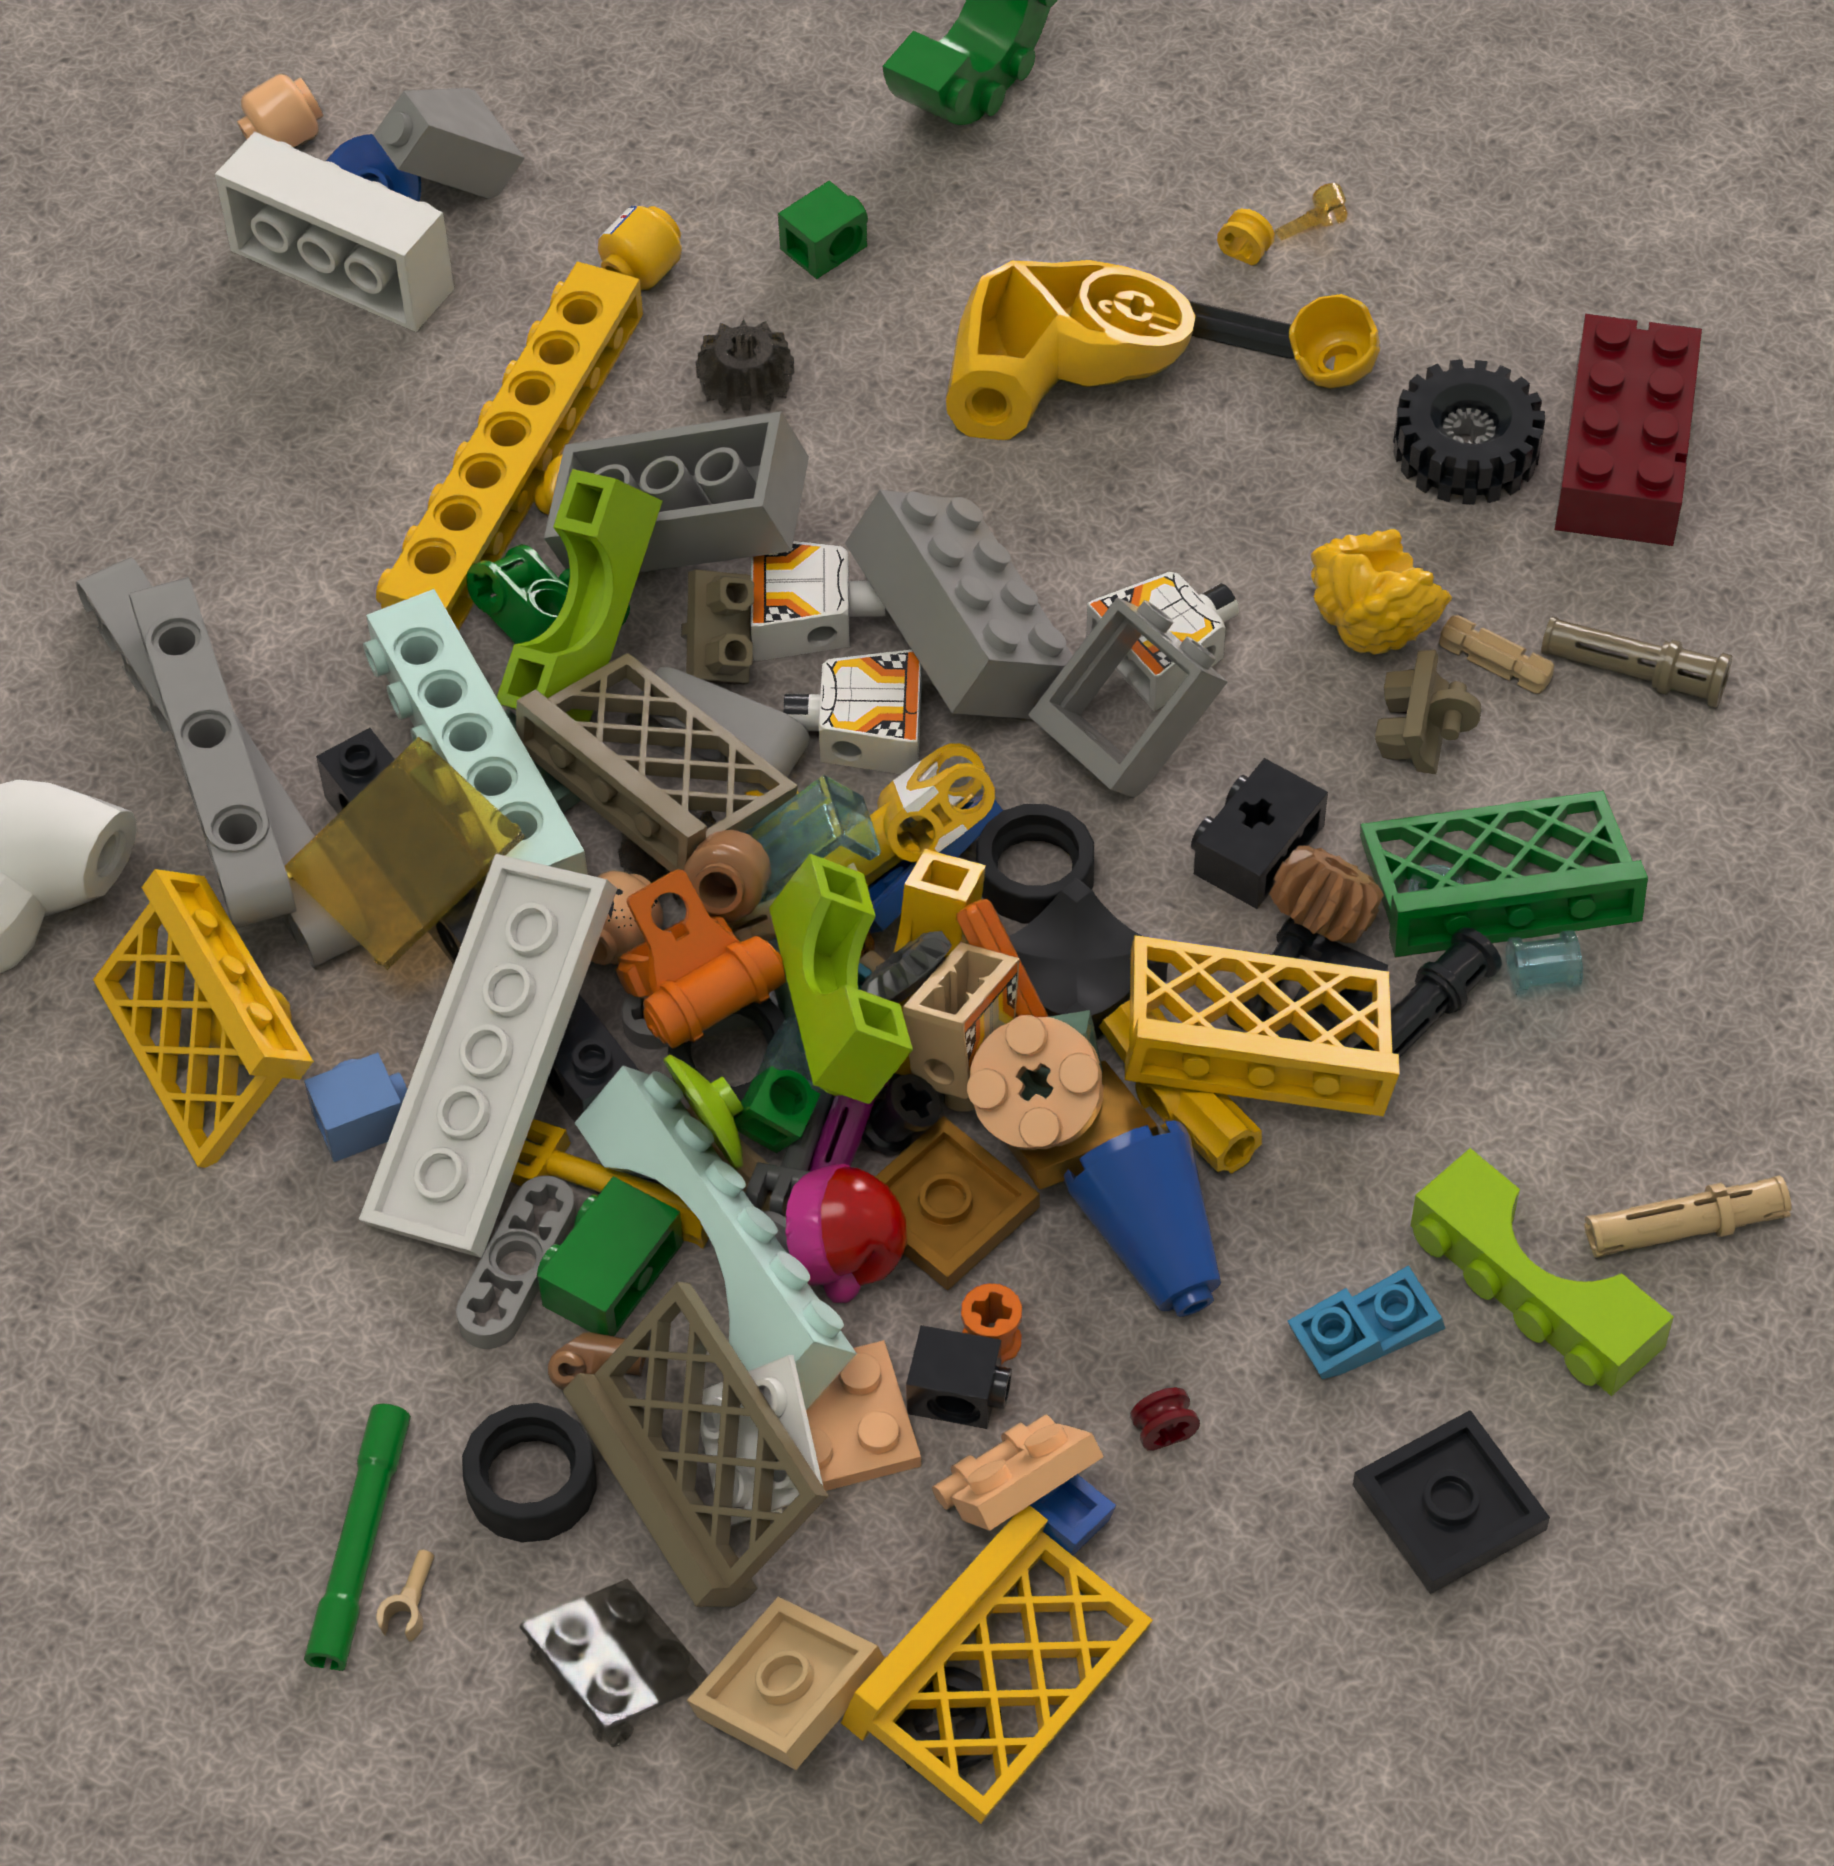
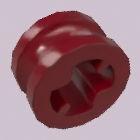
(1164, 1418)

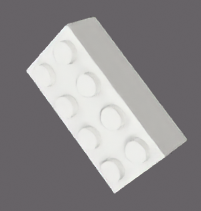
(335, 231)

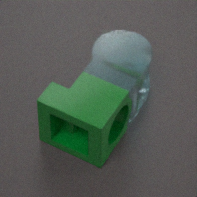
(780, 1093)

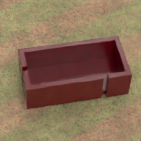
(1629, 430)

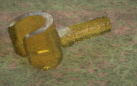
(1325, 199)

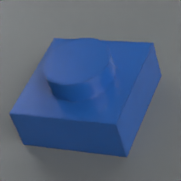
(1074, 1513)

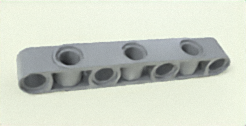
(212, 754)

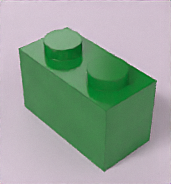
(609, 1257)

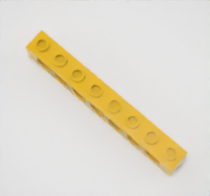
(516, 438)

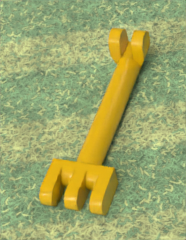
(553, 1161)

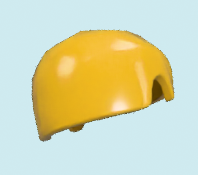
(1339, 329)

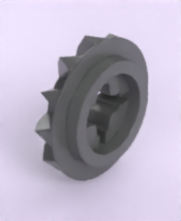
(908, 967)

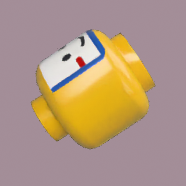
(641, 245)

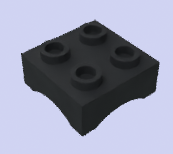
(1079, 955)

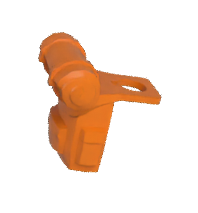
(693, 968)

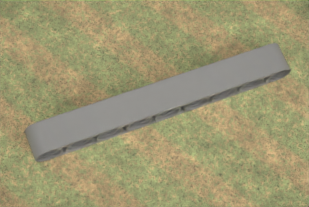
(109, 598)

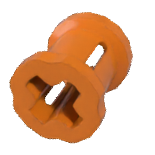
(994, 1305)

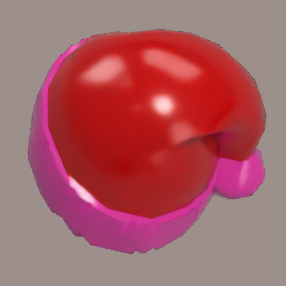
(844, 1229)

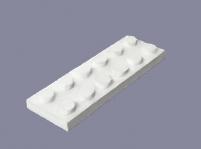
(488, 1055)

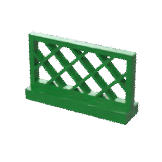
(1508, 903)

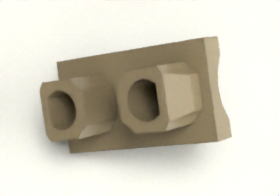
(719, 626)
(1433, 713)

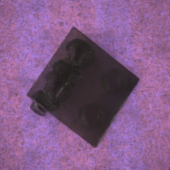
(612, 1658)

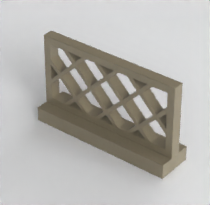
(617, 783)
(664, 1488)

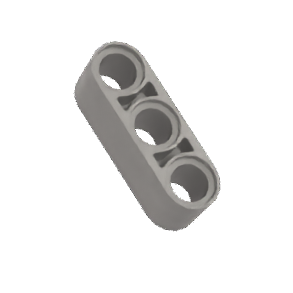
(762, 728)

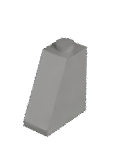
(449, 140)

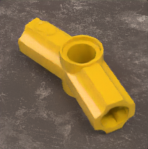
(1213, 1120)

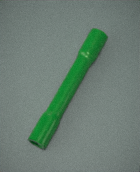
(339, 1607)

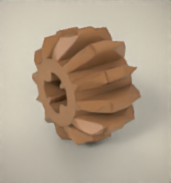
(1326, 894)

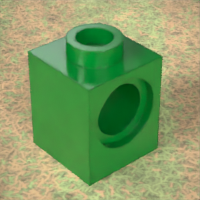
(823, 229)

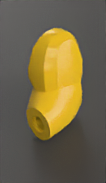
(1054, 323)

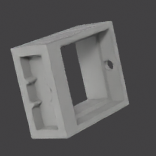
(1089, 669)

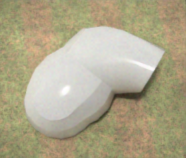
(54, 857)

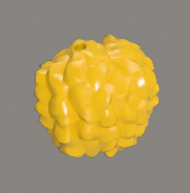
(1374, 591)

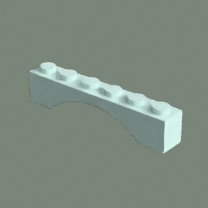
(773, 1312)

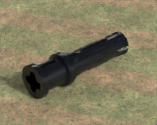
(1441, 987)

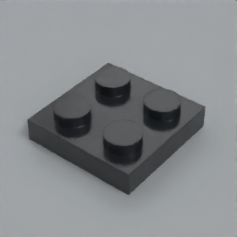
(1450, 1501)

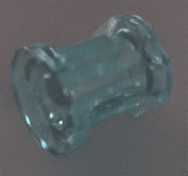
(1544, 962)

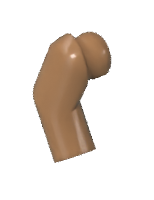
(586, 1356)

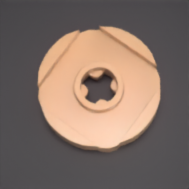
(1041, 1121)

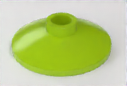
(713, 1104)

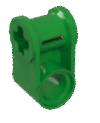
(526, 594)

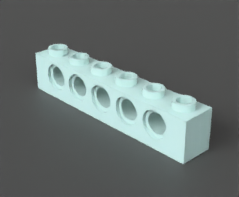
(460, 716)

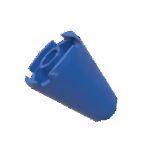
(1152, 1214)

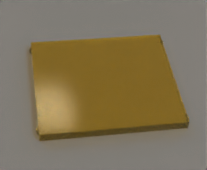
(403, 852)

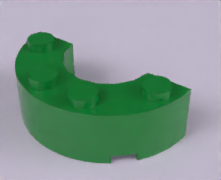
(972, 63)

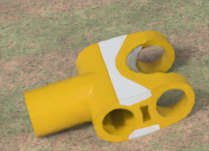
(932, 804)

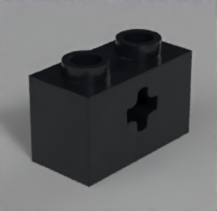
(1258, 831)

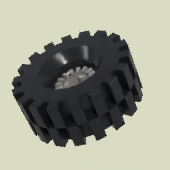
(1474, 402)

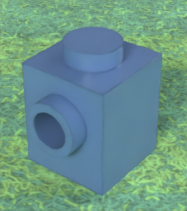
(355, 1105)

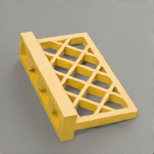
(224, 983)
(1260, 1061)
(942, 1638)

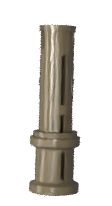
(1564, 641)

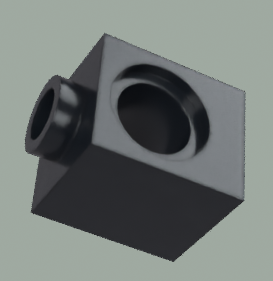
(956, 1377)

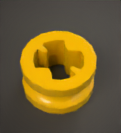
(1246, 236)

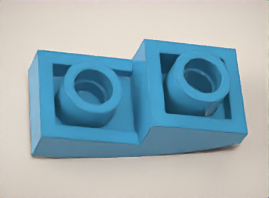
(1361, 1328)

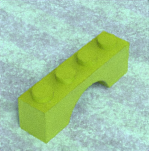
(606, 539)
(846, 1033)
(1599, 1326)

